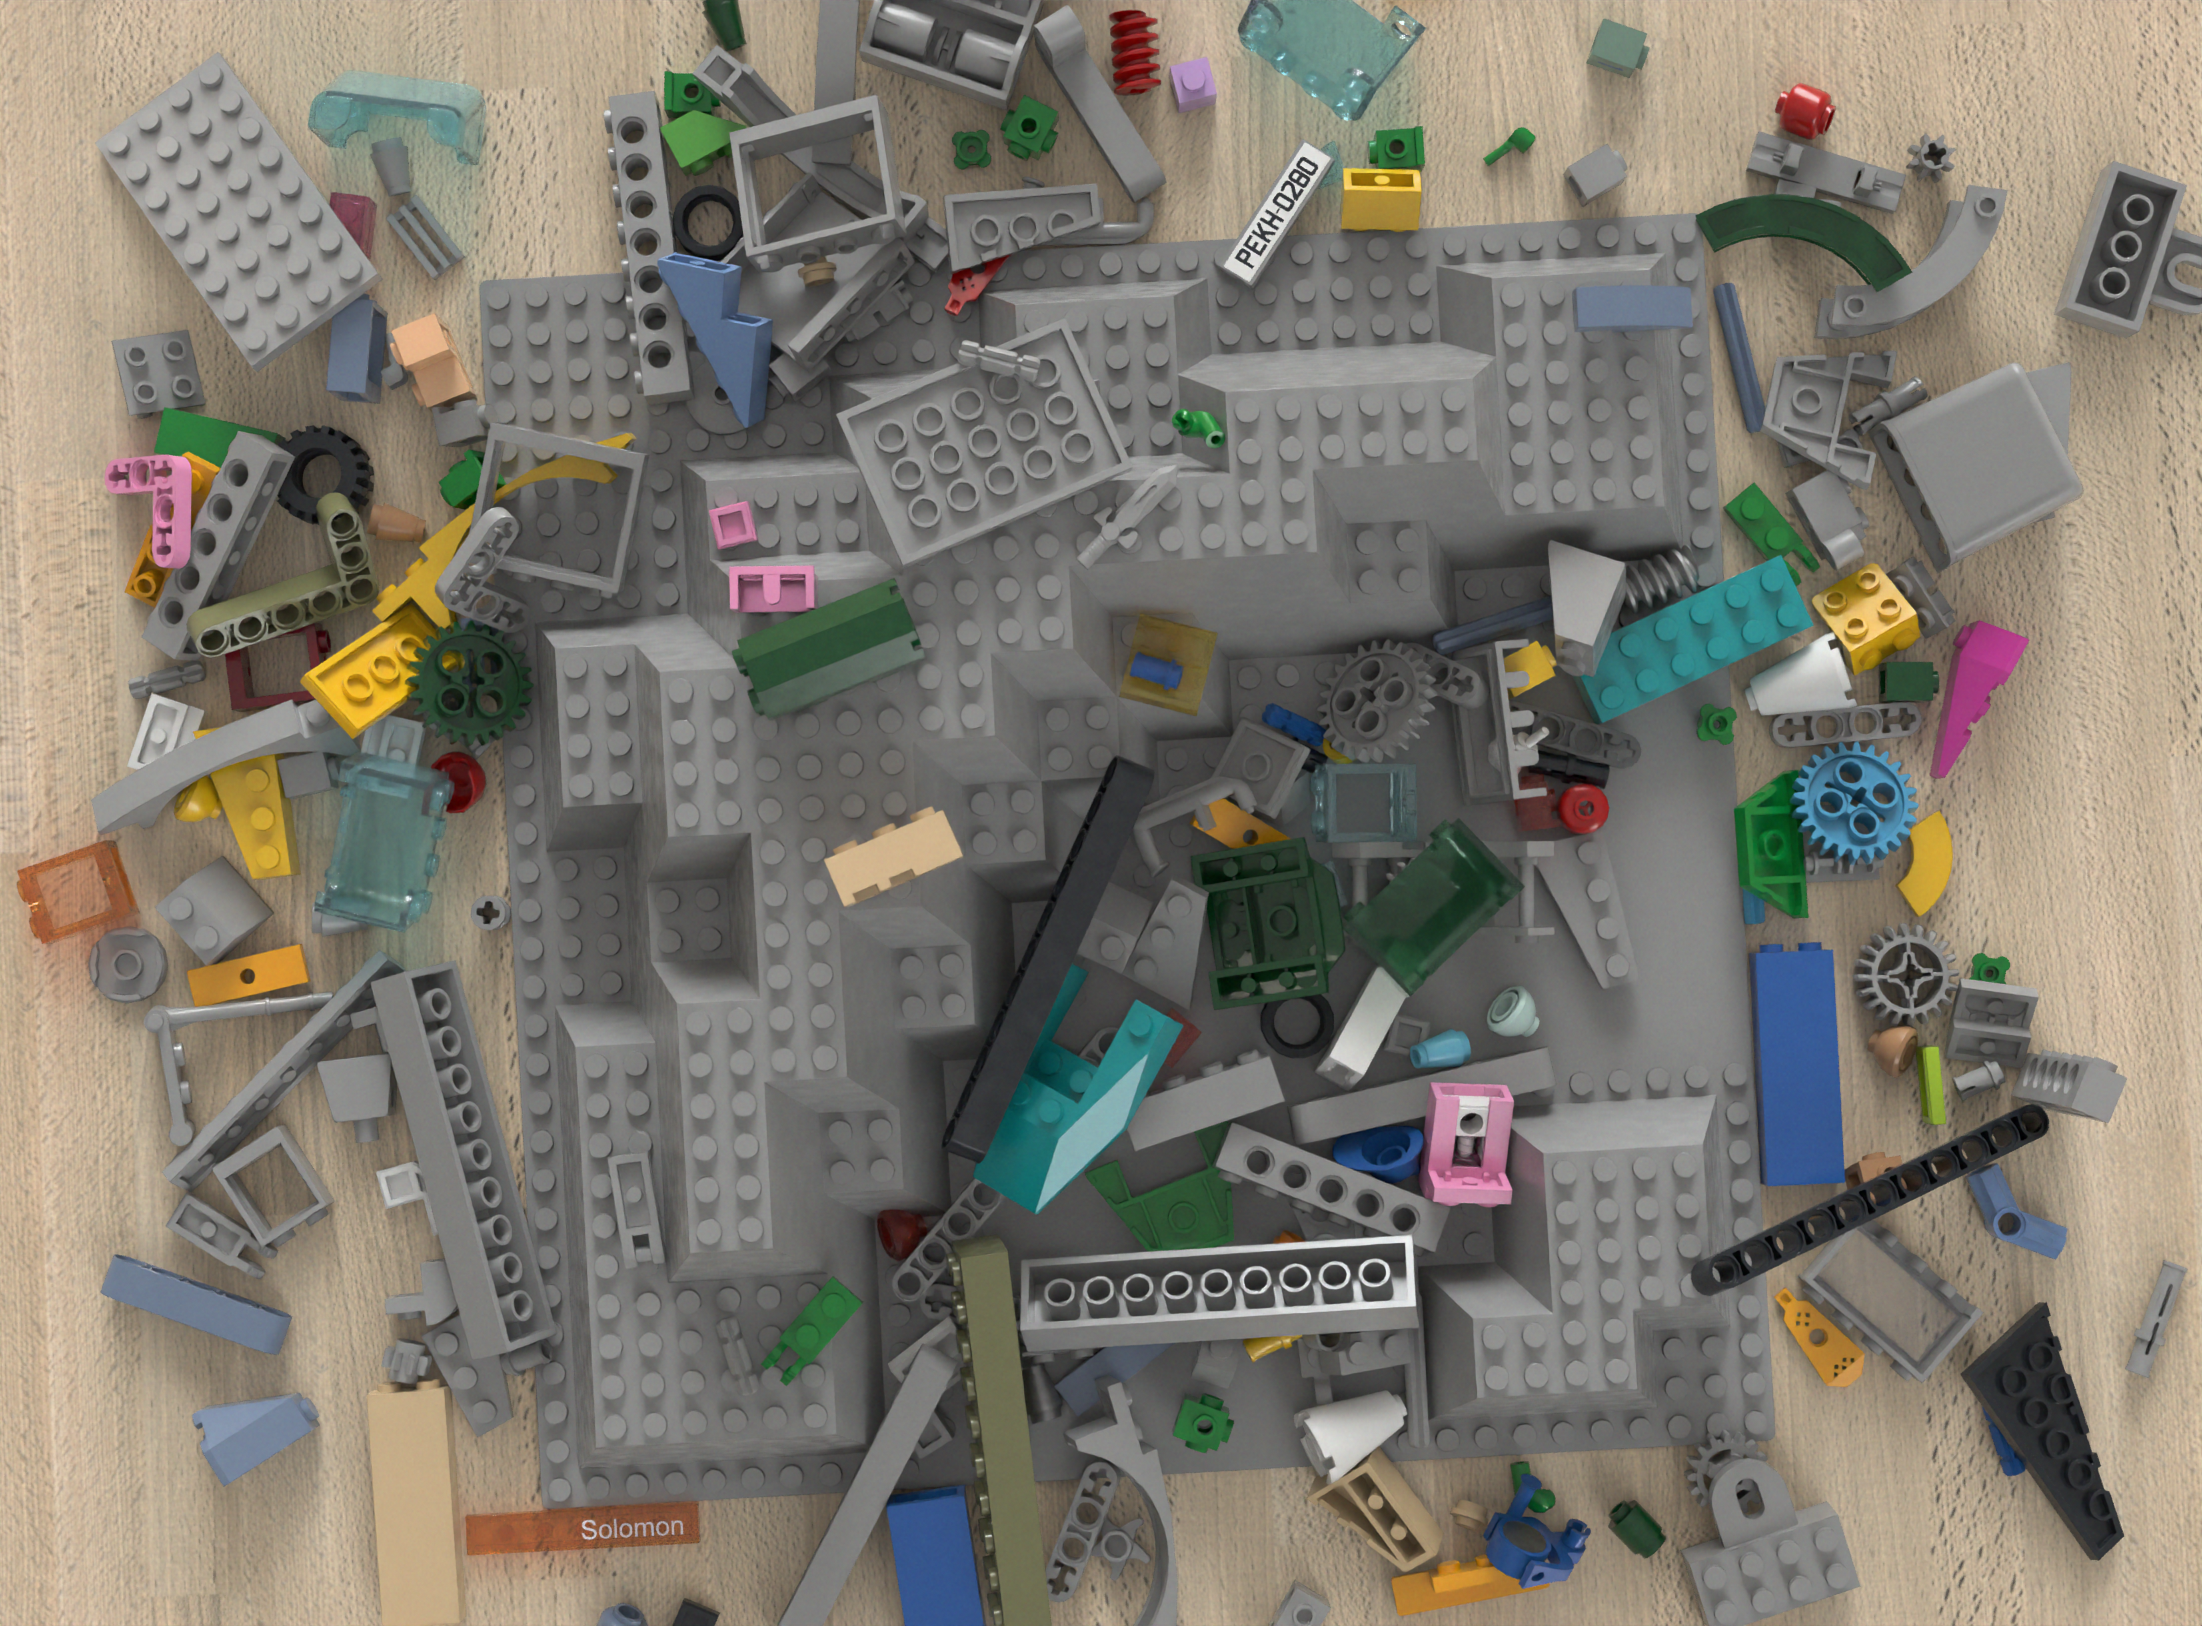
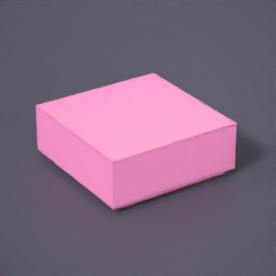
(733, 525)

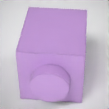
(1192, 85)

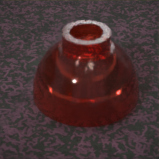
(900, 1232)

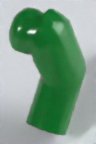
(1542, 1498)

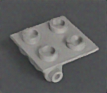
(158, 373)
(1824, 868)

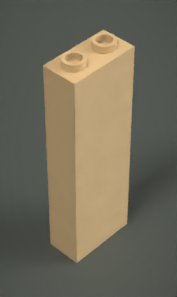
(416, 1504)

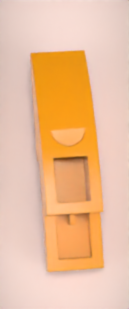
(147, 577)

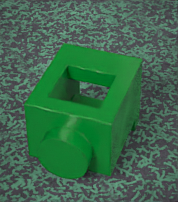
(676, 102)
(1413, 149)
(462, 482)

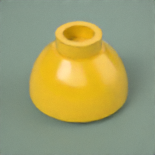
(198, 801)

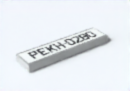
(1277, 214)

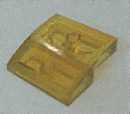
(1170, 641)

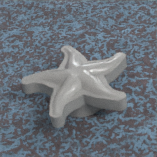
(1119, 1545)

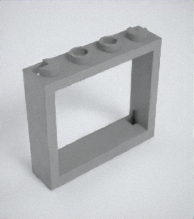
(801, 132)
(562, 577)

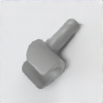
(395, 374)

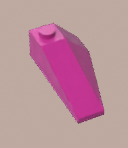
(1978, 665)

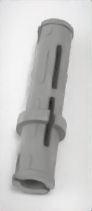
(2156, 1319)

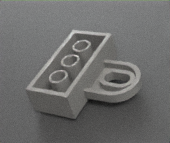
(2130, 254)
(1766, 1558)

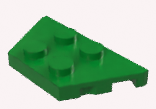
(1771, 847)

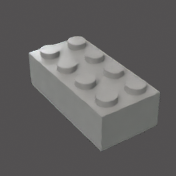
(1205, 1099)

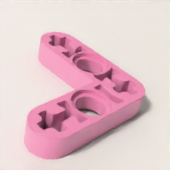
(170, 537)

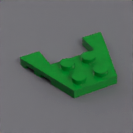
(1177, 1215)

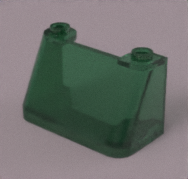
(1432, 906)

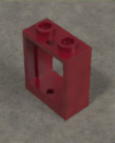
(240, 675)

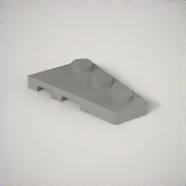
(1170, 943)

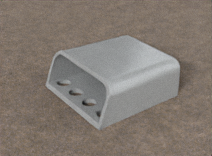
(1978, 463)

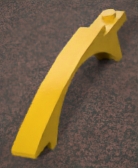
(446, 542)

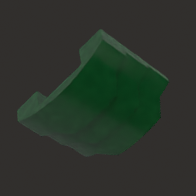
(1269, 922)

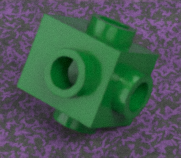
(1034, 116)
(1205, 1408)

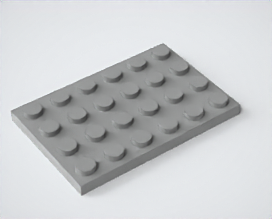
(983, 446)

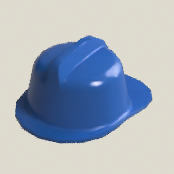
(1383, 1151)

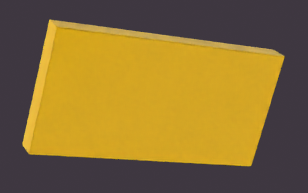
(370, 674)

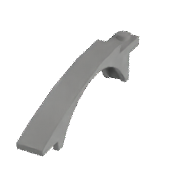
(836, 71)
(855, 188)
(268, 732)
(1117, 1440)

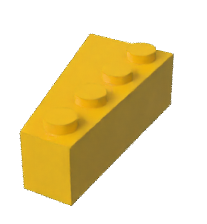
(259, 814)

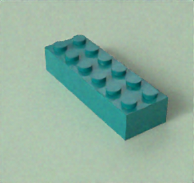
(1694, 639)

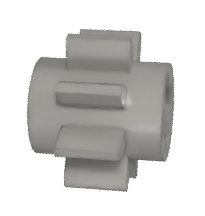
(1933, 148)
(406, 1361)

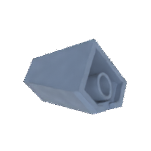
(252, 1431)

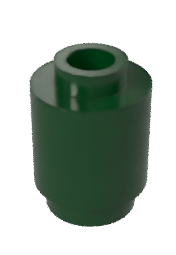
(1636, 1528)

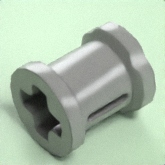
(483, 921)

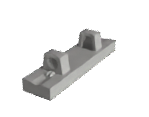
(1827, 171)

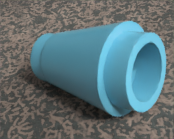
(1443, 1050)

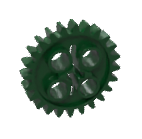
(434, 680)

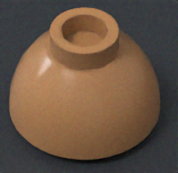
(1894, 1048)

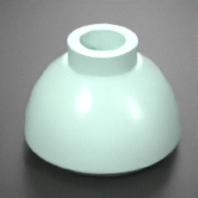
(1513, 1013)

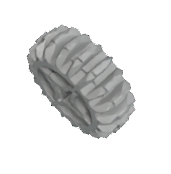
(1904, 956)

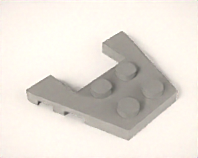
(1808, 407)

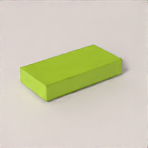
(1930, 1085)

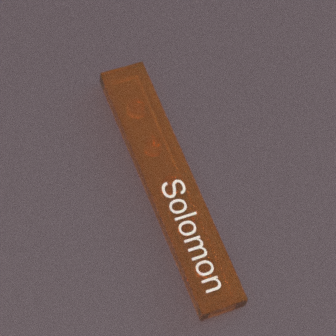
(582, 1528)

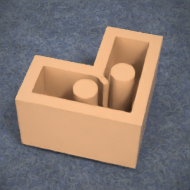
(433, 357)

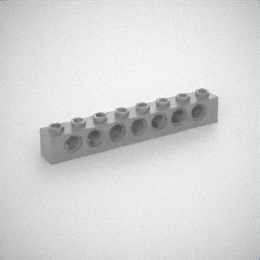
(643, 113)

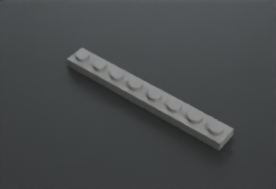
(279, 1076)

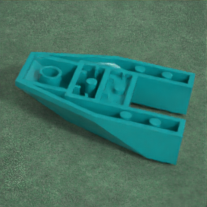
(1070, 1108)

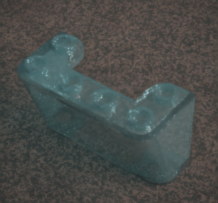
(1330, 48)

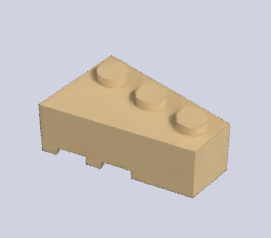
(893, 856)

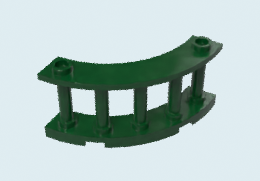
(1811, 222)

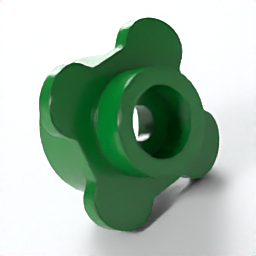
(964, 141)
(1705, 724)
(1982, 963)

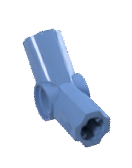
(2027, 1230)

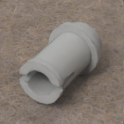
(1979, 1080)
(526, 1357)

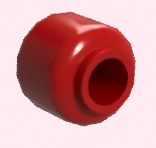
(1805, 111)
(1569, 807)

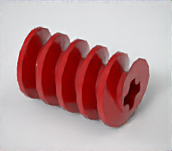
(1133, 52)

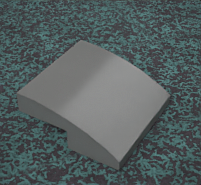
(1991, 1022)

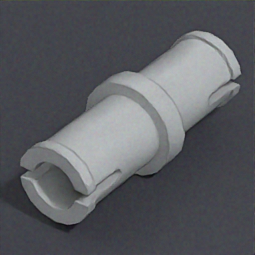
(1888, 405)

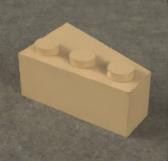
(1382, 1510)

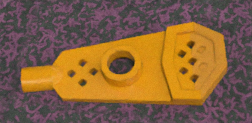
(1830, 1350)

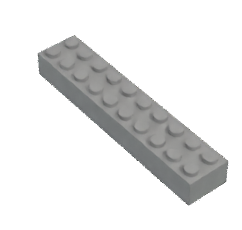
(463, 1159)
(1219, 1293)

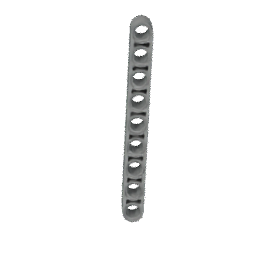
(969, 1205)
(870, 1488)

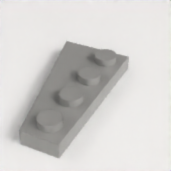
(1590, 904)

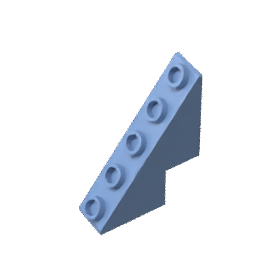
(731, 340)

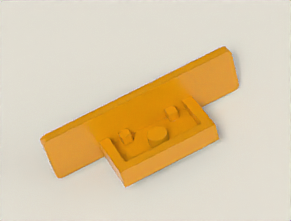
(1453, 1585)

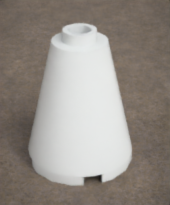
(1803, 682)
(1348, 1431)

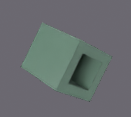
(1618, 48)

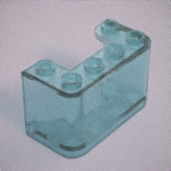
(385, 842)

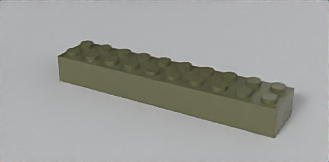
(1000, 1431)

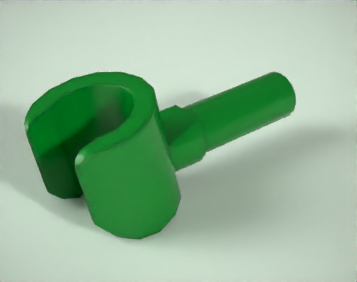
(1520, 138)

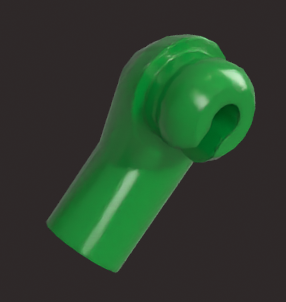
(1199, 425)

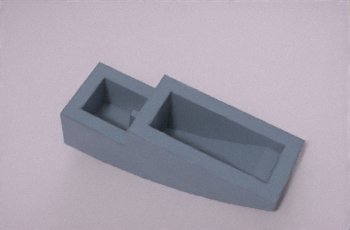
(1631, 308)

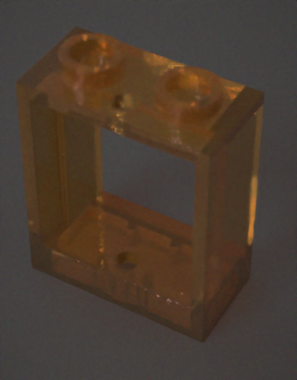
(114, 880)

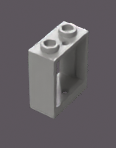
(227, 1175)

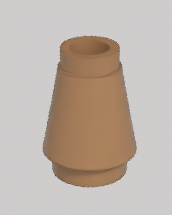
(395, 524)

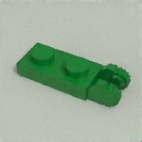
(1768, 529)
(815, 1327)

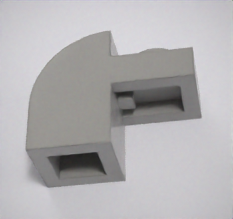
(436, 1299)

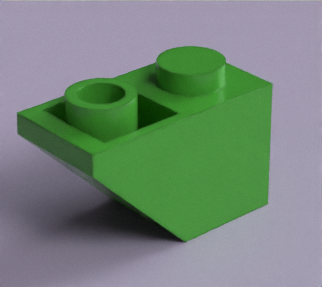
(699, 140)

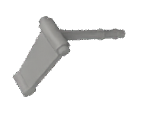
(166, 1020)

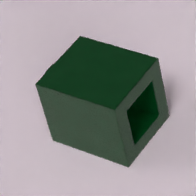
(1907, 682)

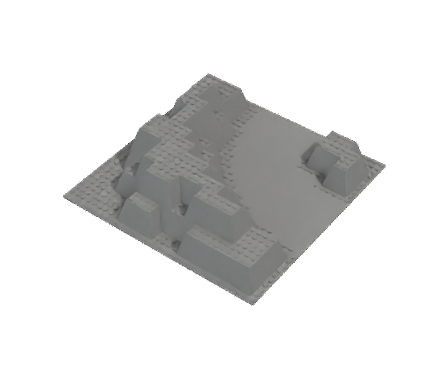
(699, 992)

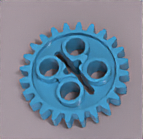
(1870, 777)

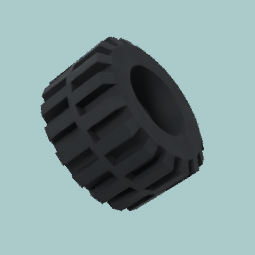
(324, 441)

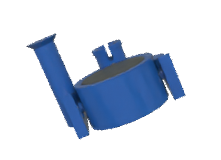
(1523, 1544)

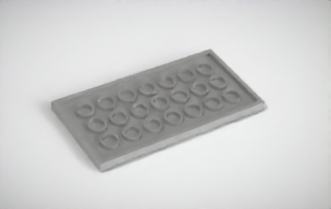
(238, 212)

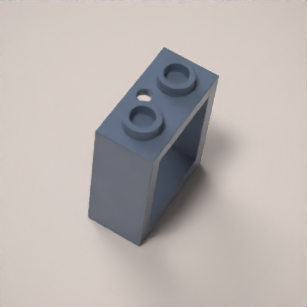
(357, 352)

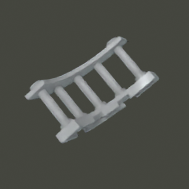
(1956, 251)
(1524, 854)

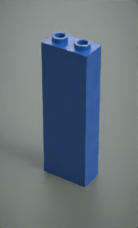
(1796, 1065)
(935, 1558)

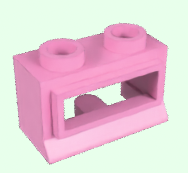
(773, 589)

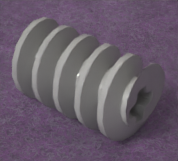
(1660, 578)

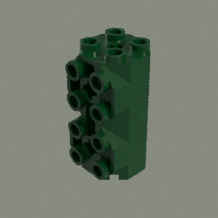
(828, 651)

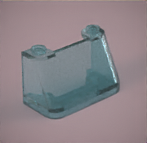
(451, 109)

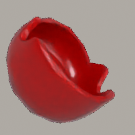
(468, 780)

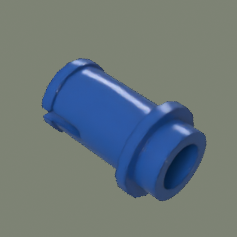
(1157, 670)

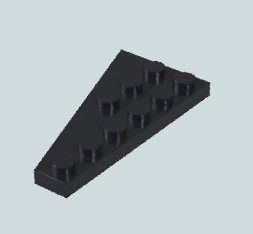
(2042, 1420)

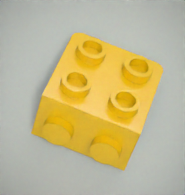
(1867, 617)

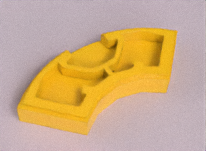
(1929, 863)

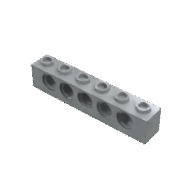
(212, 567)
(2070, 1084)
(1239, 1142)

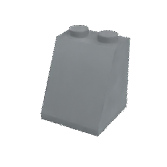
(1585, 605)

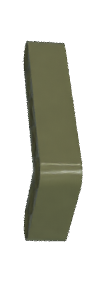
(296, 591)

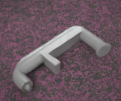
(1106, 232)
(1191, 799)

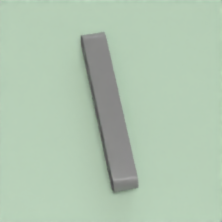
(1408, 1097)

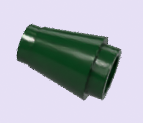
(725, 22)

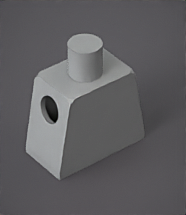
(360, 1091)

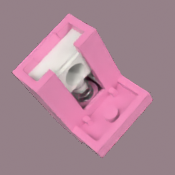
(1466, 1174)

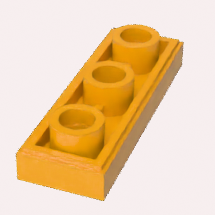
(1233, 824)
(227, 979)

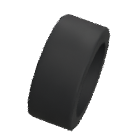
(685, 207)
(1304, 1050)

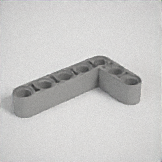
(1063, 49)

